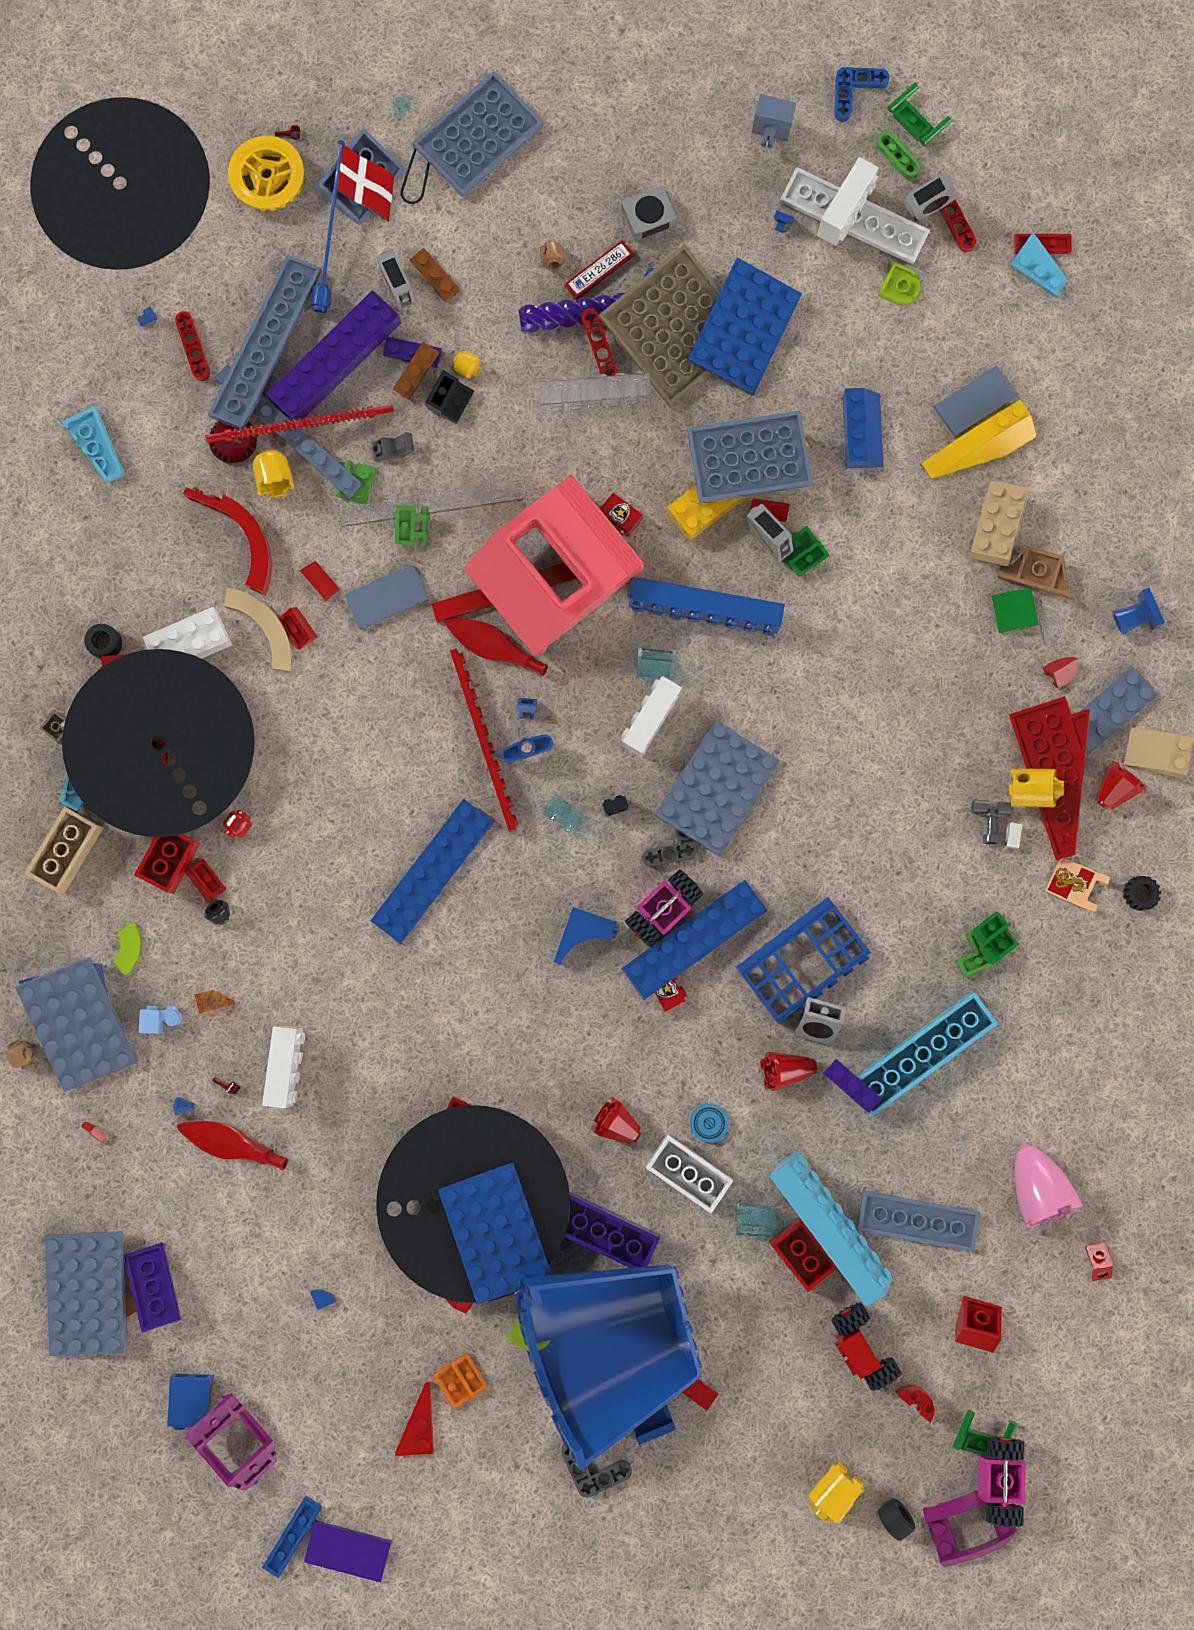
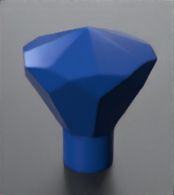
(181, 1106)

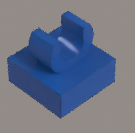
(782, 219)
(526, 705)

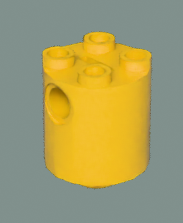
(1035, 788)
(835, 1493)

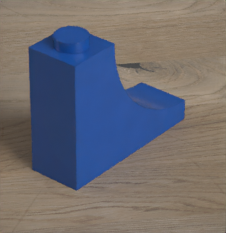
(583, 927)

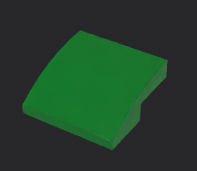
(806, 552)
(1015, 610)
(994, 938)

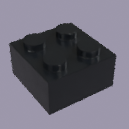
(615, 806)

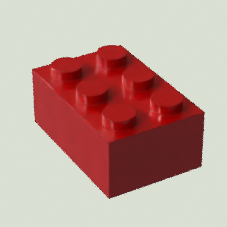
(167, 861)
(803, 1254)

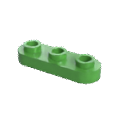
(894, 148)

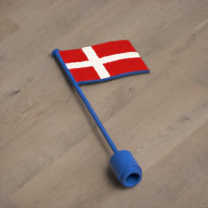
(363, 184)

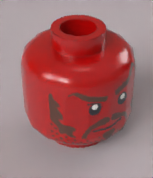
(237, 824)

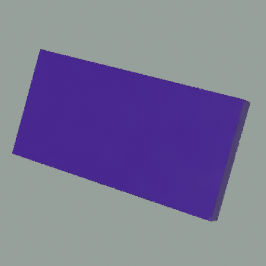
(152, 1287)
(347, 1551)

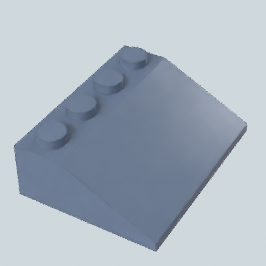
(370, 149)

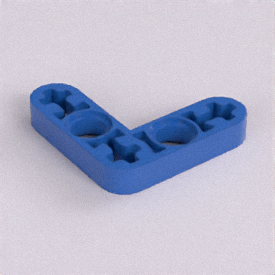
(853, 82)

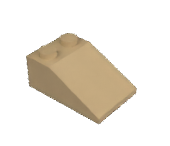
(1159, 752)

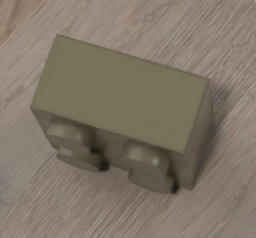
(52, 726)

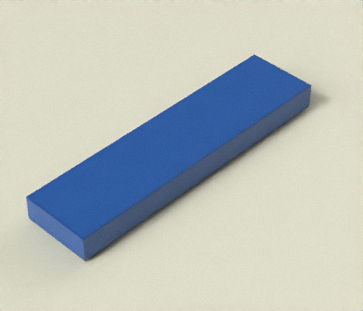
(292, 1537)

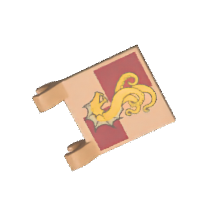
(1075, 883)

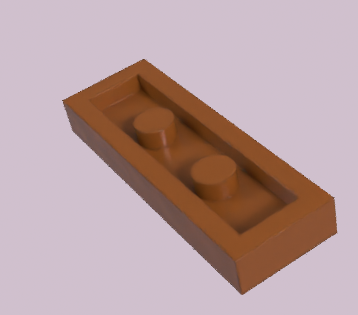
(434, 275)
(416, 370)

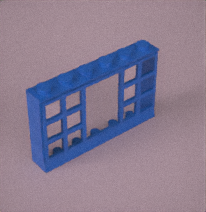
(784, 938)

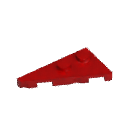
(419, 1431)

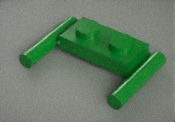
(913, 120)
(976, 1441)

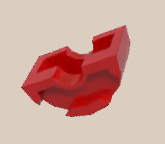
(916, 1395)

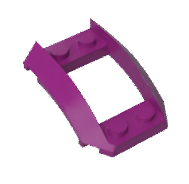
(213, 1423)
(943, 1537)

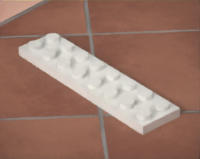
(873, 223)

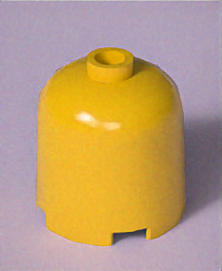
(272, 473)

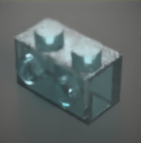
(655, 664)
(564, 813)
(755, 1220)

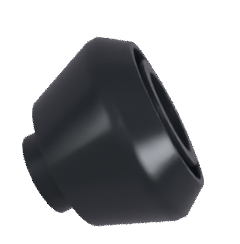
(217, 912)

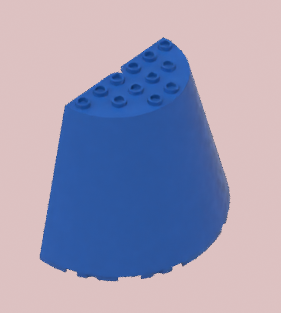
(612, 1352)

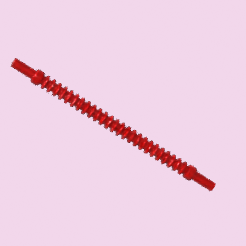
(228, 435)

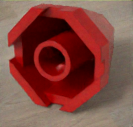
(1118, 786)
(616, 1123)

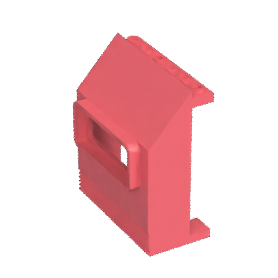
(584, 543)

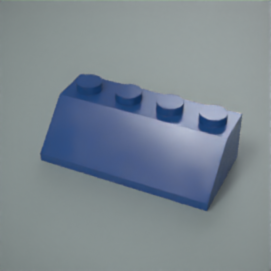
(862, 428)

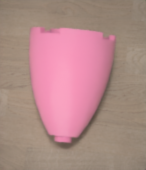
(1042, 1188)

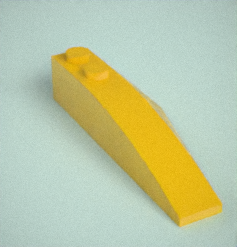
(985, 442)

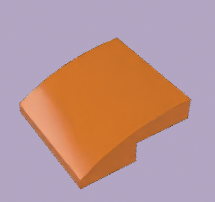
(460, 1381)

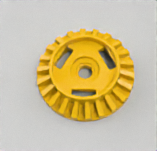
(249, 160)

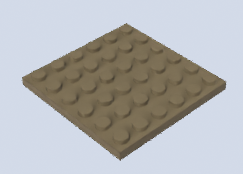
(662, 321)

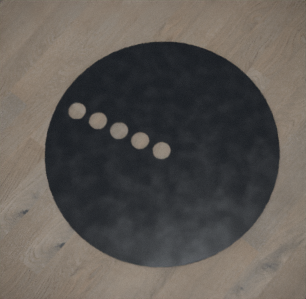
(130, 225)
(112, 733)
(449, 1150)

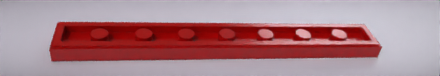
(477, 600)

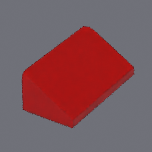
(777, 509)
(320, 580)
(297, 627)
(205, 880)

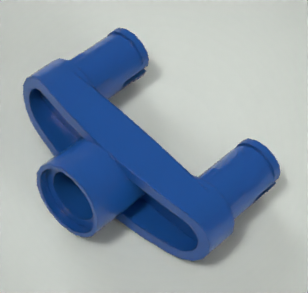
(539, 745)

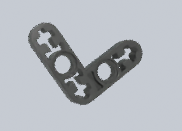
(682, 843)
(587, 1477)

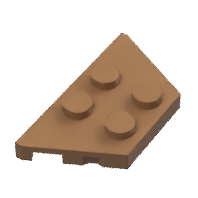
(1038, 571)

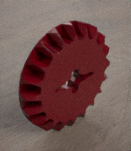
(234, 451)

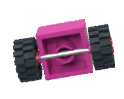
(664, 907)
(1003, 1481)

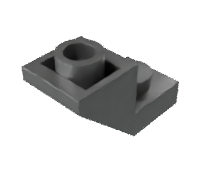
(392, 448)

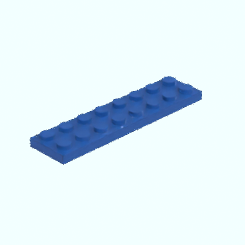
(432, 871)
(694, 940)

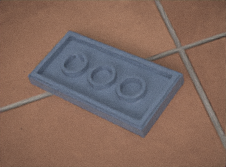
(975, 401)
(386, 597)

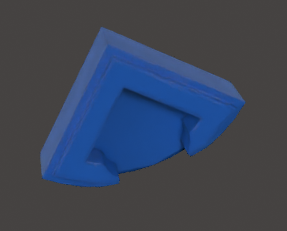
(147, 317)
(322, 1298)

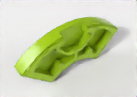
(129, 948)

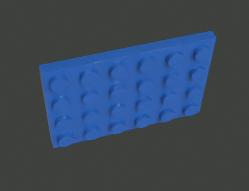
(744, 326)
(494, 1232)

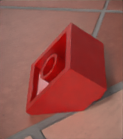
(979, 1324)

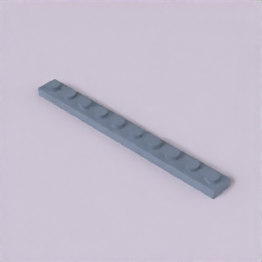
(304, 445)

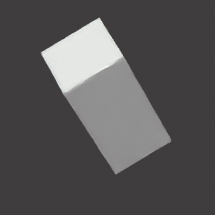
(1013, 835)

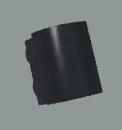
(448, 397)

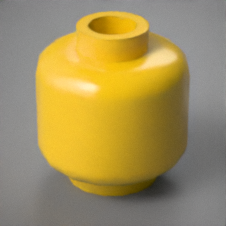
(466, 364)

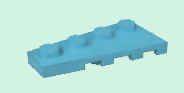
(95, 442)

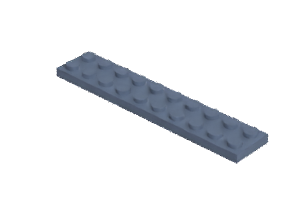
(265, 342)

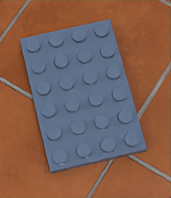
(478, 134)
(749, 457)
(717, 788)
(76, 1024)
(86, 1293)

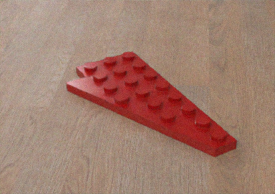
(1056, 740)

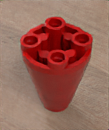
(786, 1069)

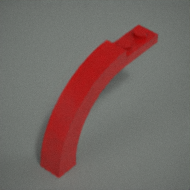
(261, 560)

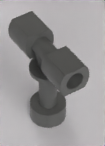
(991, 812)

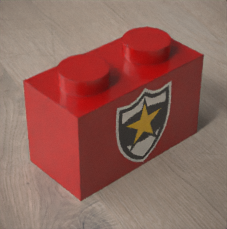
(621, 514)
(671, 995)

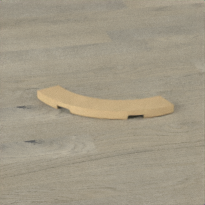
(268, 622)

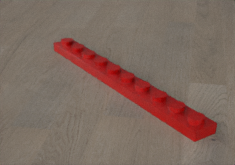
(482, 732)

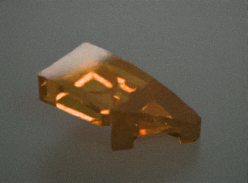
(211, 1000)

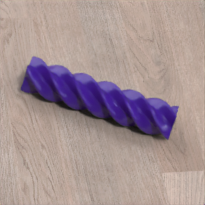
(565, 313)

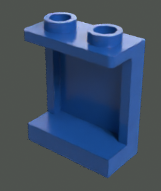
(188, 1399)
(655, 1426)

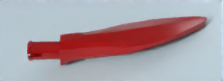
(492, 643)
(228, 1143)

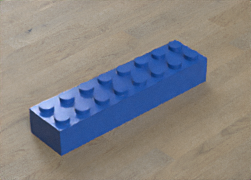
(706, 605)

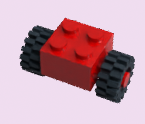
(860, 1356)

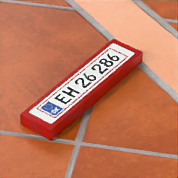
(599, 270)

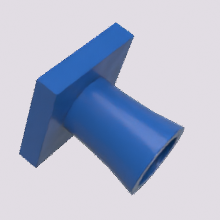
(1138, 614)

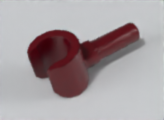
(290, 132)
(232, 1088)

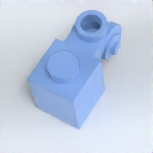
(152, 1019)

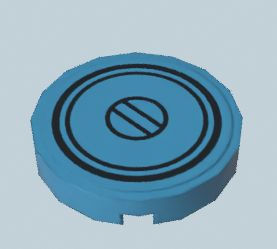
(709, 1123)

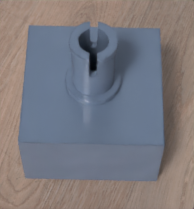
(773, 119)

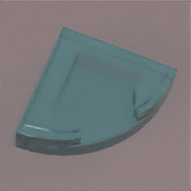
(401, 106)

